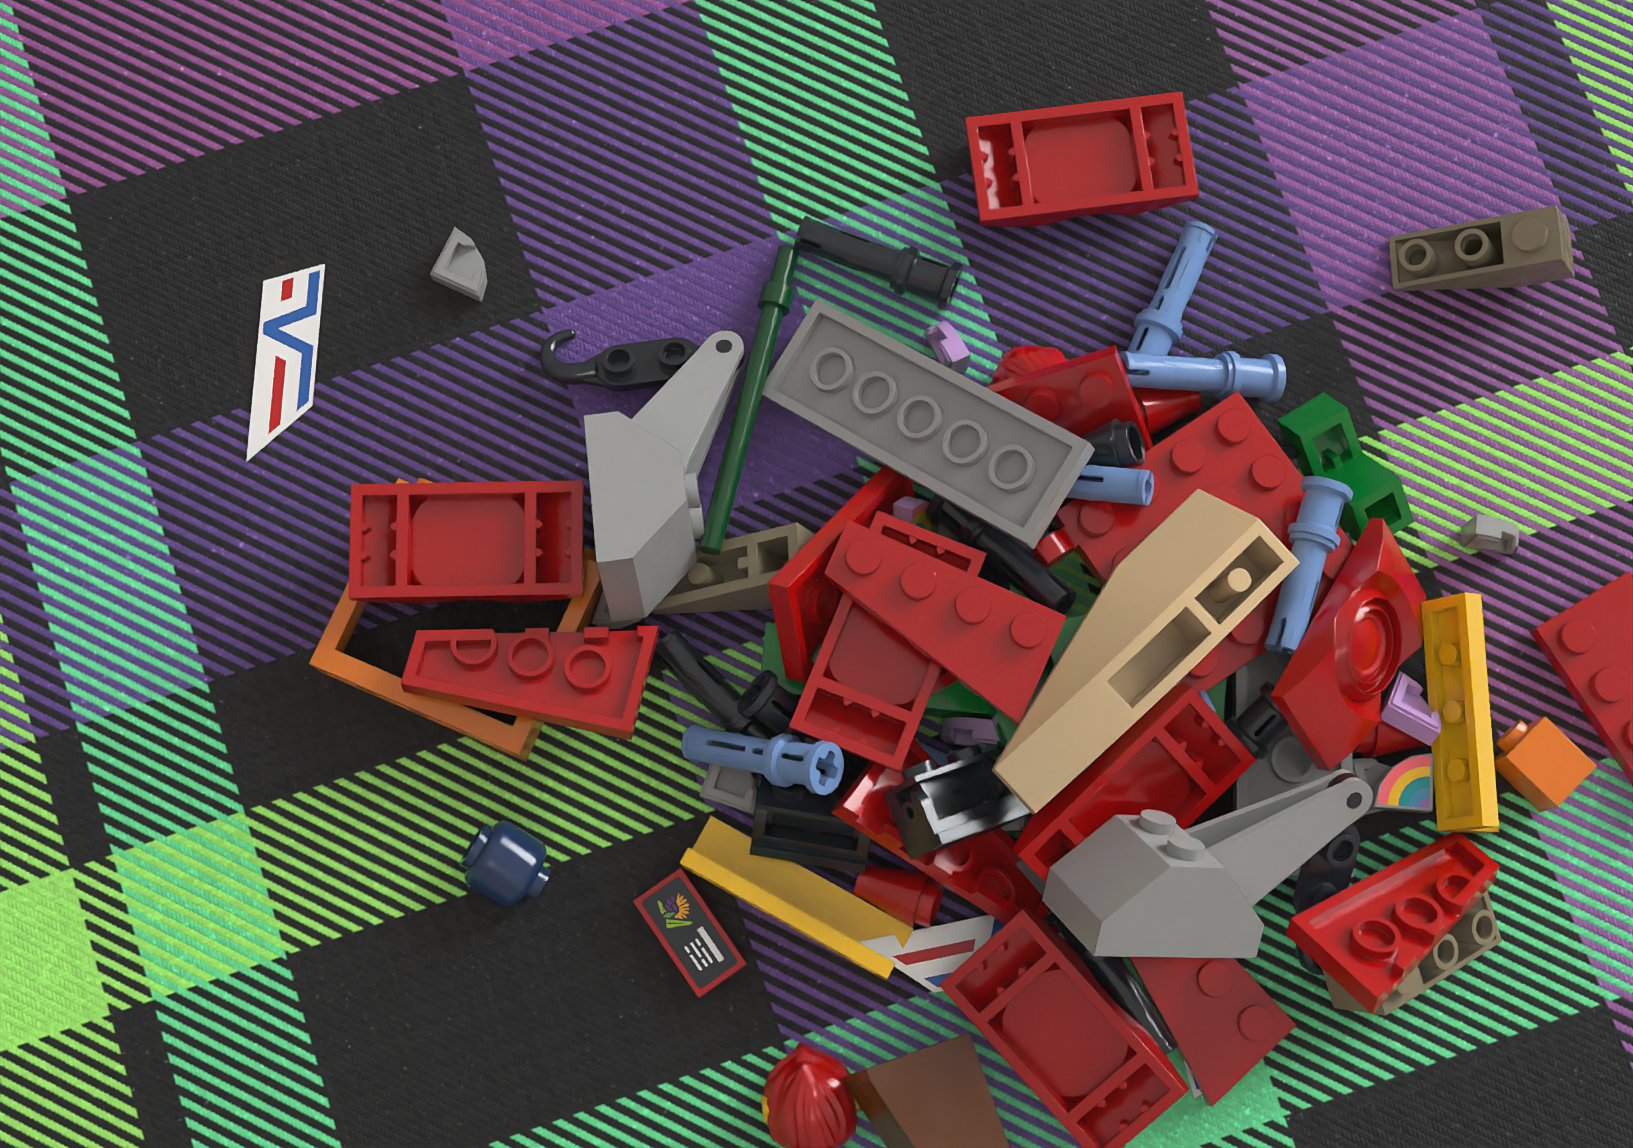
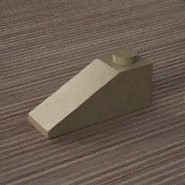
(737, 575)

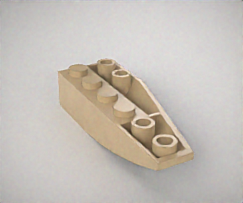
(1141, 638)

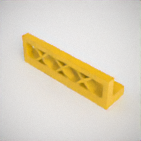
(1461, 696)
(794, 896)

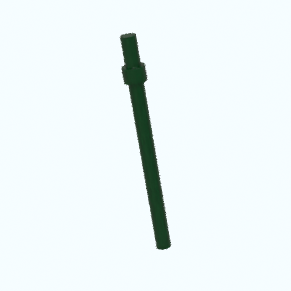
(774, 303)

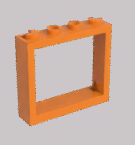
(512, 740)

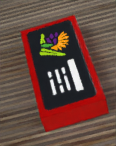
(690, 933)

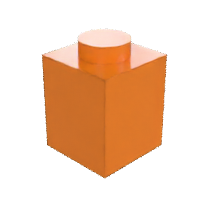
(1541, 763)

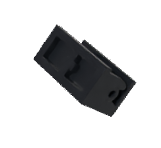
(951, 802)
(802, 829)

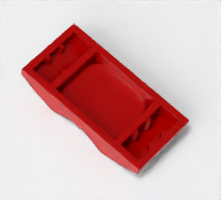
(1081, 160)
(466, 542)
(1352, 649)
(867, 676)
(1167, 762)
(1065, 1034)

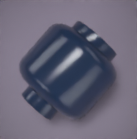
(505, 864)

